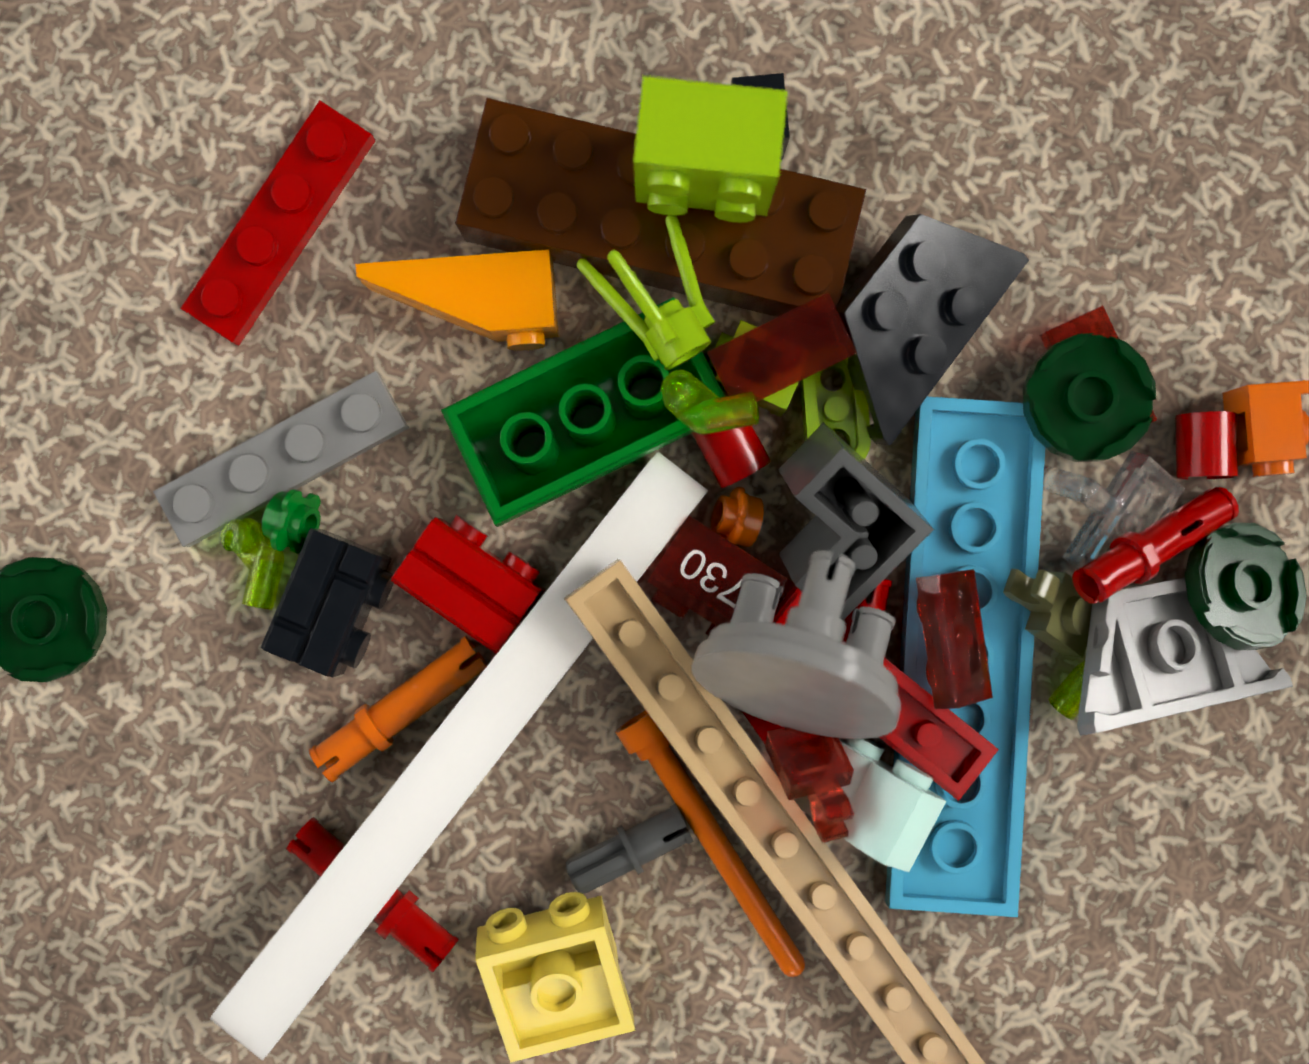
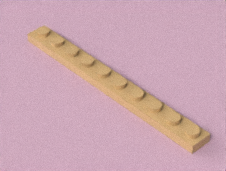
(765, 821)

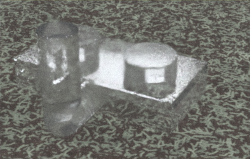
(1132, 501)

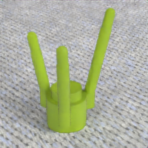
(669, 331)

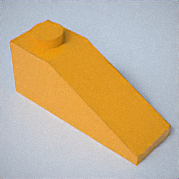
(489, 294)

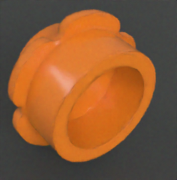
(738, 517)

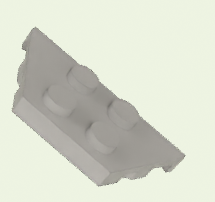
(1158, 661)

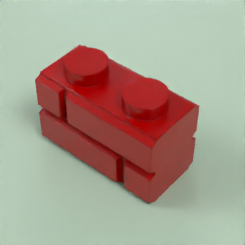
(468, 582)

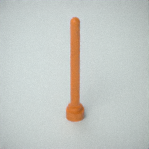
(645, 739)

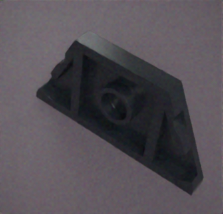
(918, 312)

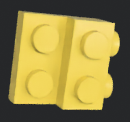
(553, 976)

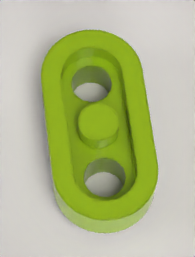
(840, 410)

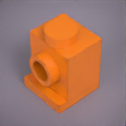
(1270, 425)

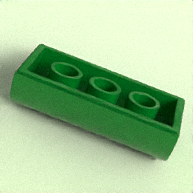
(567, 421)

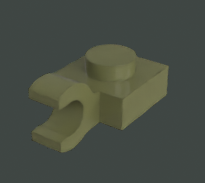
(1057, 610)

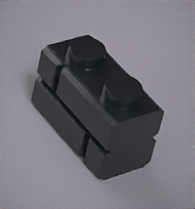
(328, 604)

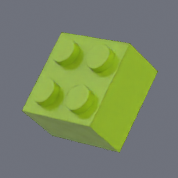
(708, 147)

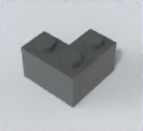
(854, 517)

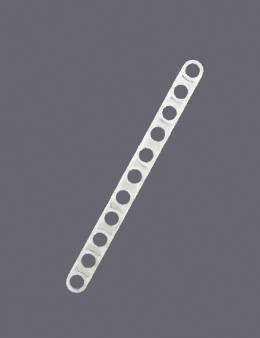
(448, 767)

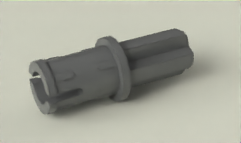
(628, 850)

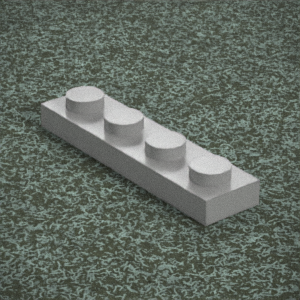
(281, 459)

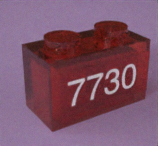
(706, 575)

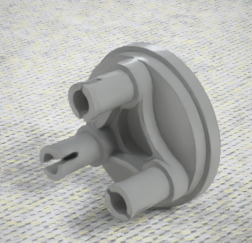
(802, 669)

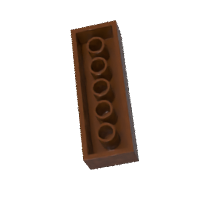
(572, 191)

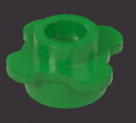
(290, 519)

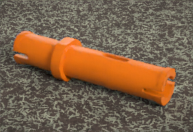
(376, 725)

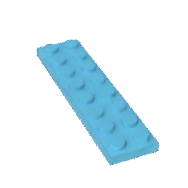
(982, 493)

